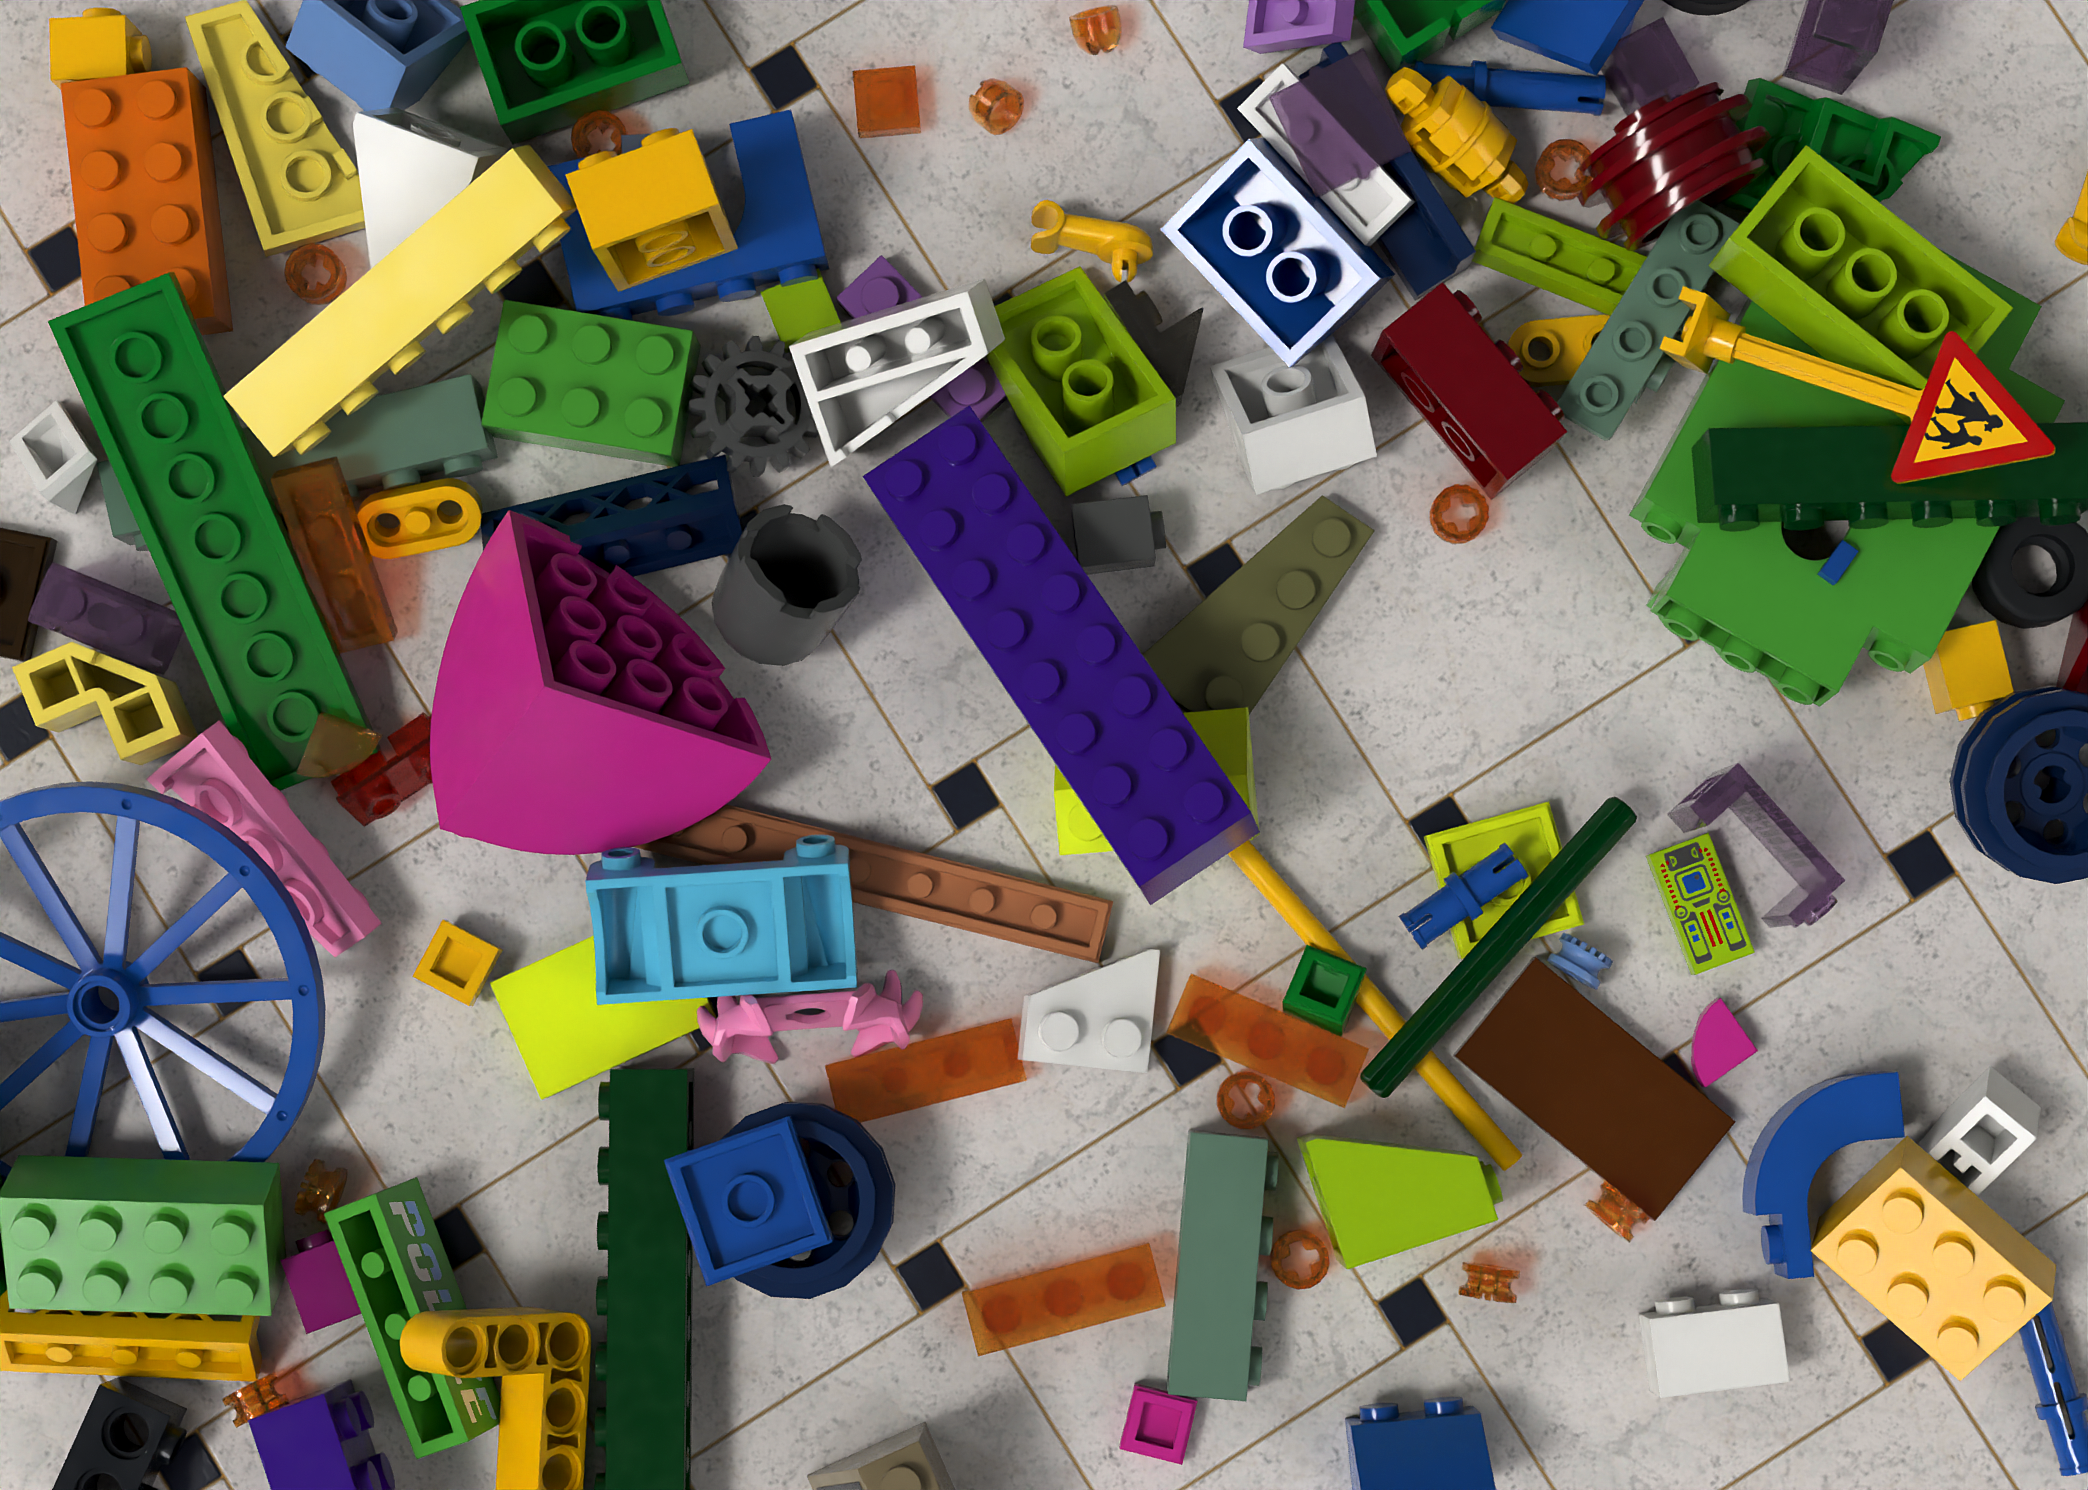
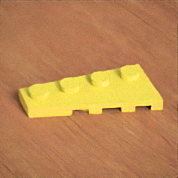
(283, 152)

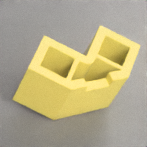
(79, 683)

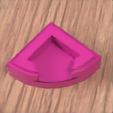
(1718, 1043)

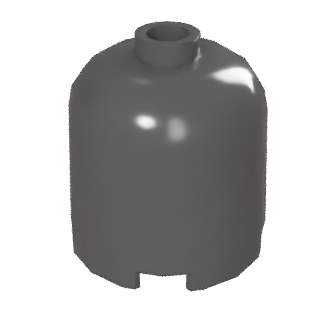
(785, 586)

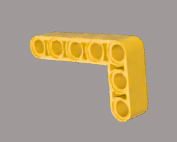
(542, 1384)

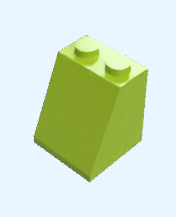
(1395, 1195)

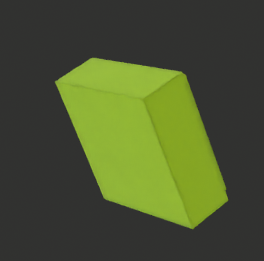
(800, 309)

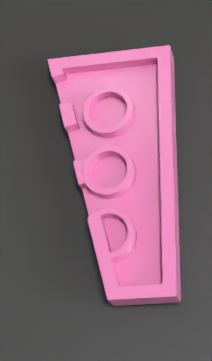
(228, 786)

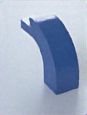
(1796, 1145)

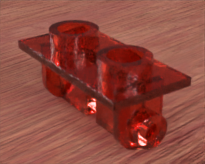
(380, 784)

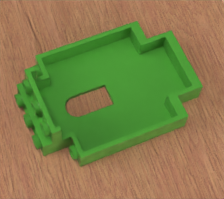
(1765, 602)

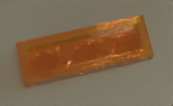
(334, 553)
(1267, 1040)
(927, 1072)
(1063, 1298)

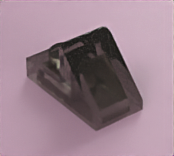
(1166, 351)

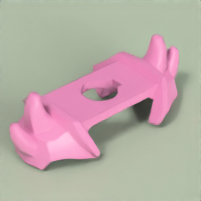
(747, 1025)

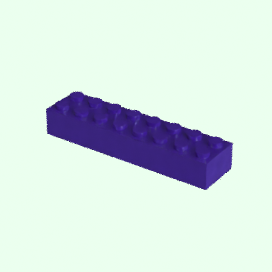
(1062, 656)

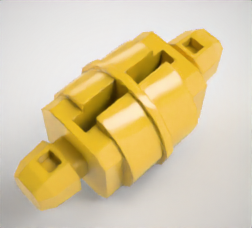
(1457, 136)

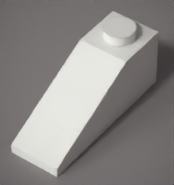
(1983, 1131)

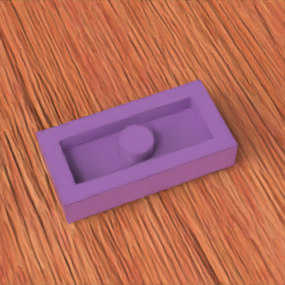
(1296, 24)

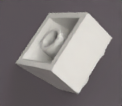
(1294, 418)

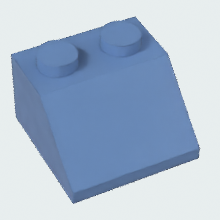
(379, 49)

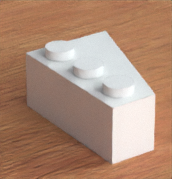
(889, 361)

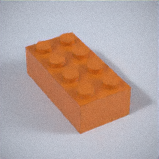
(147, 188)

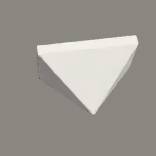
(56, 457)

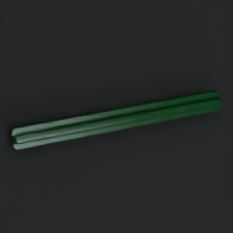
(1498, 947)

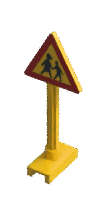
(1957, 421)

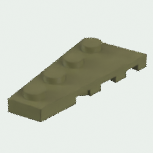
(1253, 621)

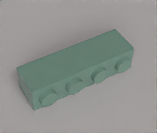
(1219, 1265)

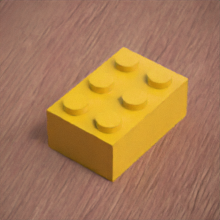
(651, 208)
(1934, 1258)

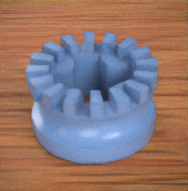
(1578, 962)

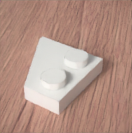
(1095, 1017)

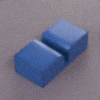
(1135, 470)
(1838, 562)

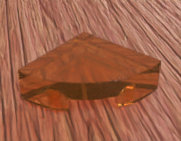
(336, 747)

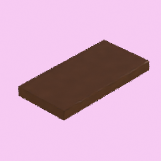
(1594, 1088)

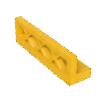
(129, 1344)

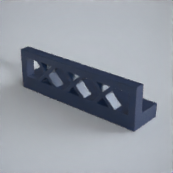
(1426, 239)
(643, 540)

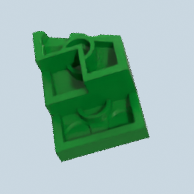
(1862, 147)

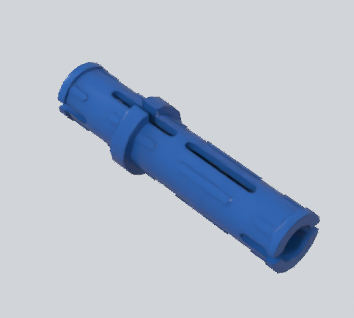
(1523, 88)
(2073, 1447)

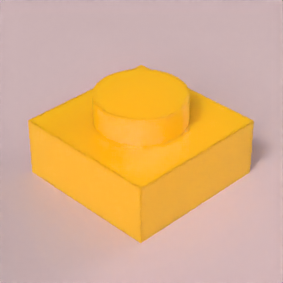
(457, 962)

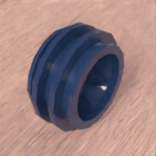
(1999, 765)
(866, 1198)

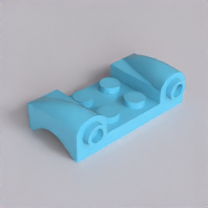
(722, 925)

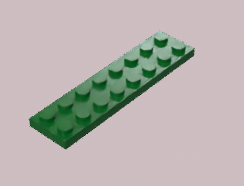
(208, 521)

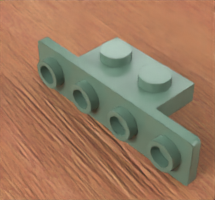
(1627, 349)

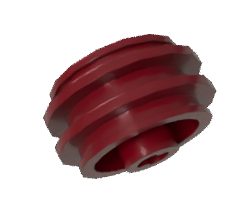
(1670, 159)

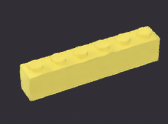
(403, 301)

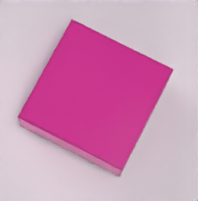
(1158, 1424)

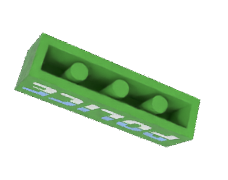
(395, 1273)

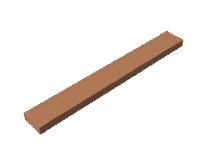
(911, 882)

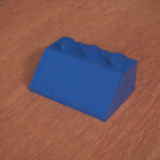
(1276, 251)

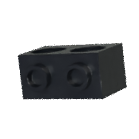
(104, 1447)

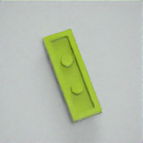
(1555, 256)

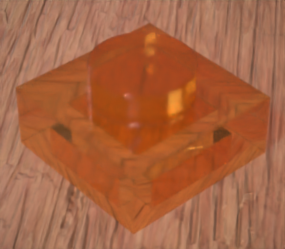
(886, 102)

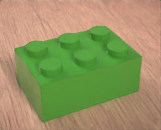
(591, 383)

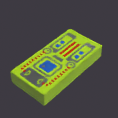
(1700, 904)

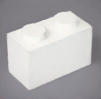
(1713, 1344)

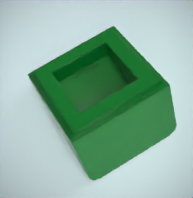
(1324, 990)

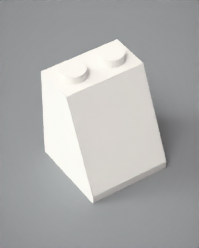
(411, 172)

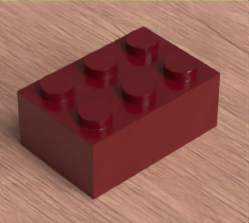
(1469, 389)

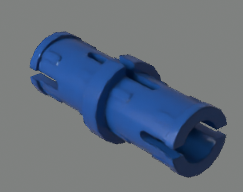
(1463, 896)

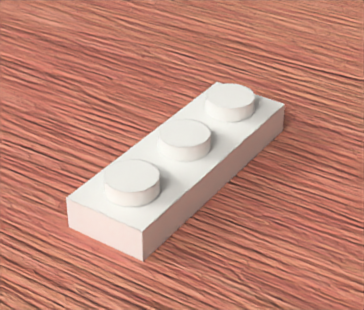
(1362, 205)

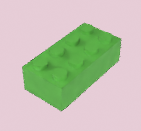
(143, 1235)

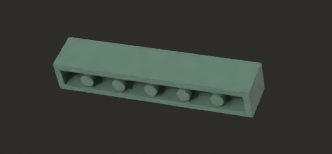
(380, 444)

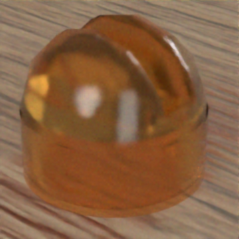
(1097, 29)
(1005, 114)

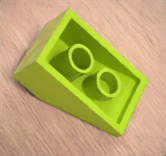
(1080, 382)

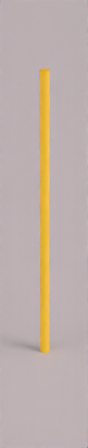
(1376, 1005)

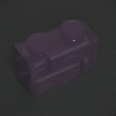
(107, 618)

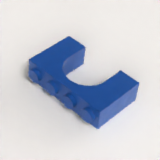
(774, 239)

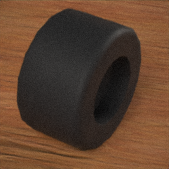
(2012, 604)

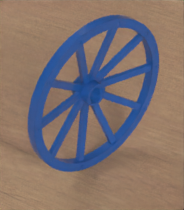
(130, 979)

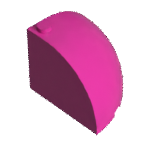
(578, 707)

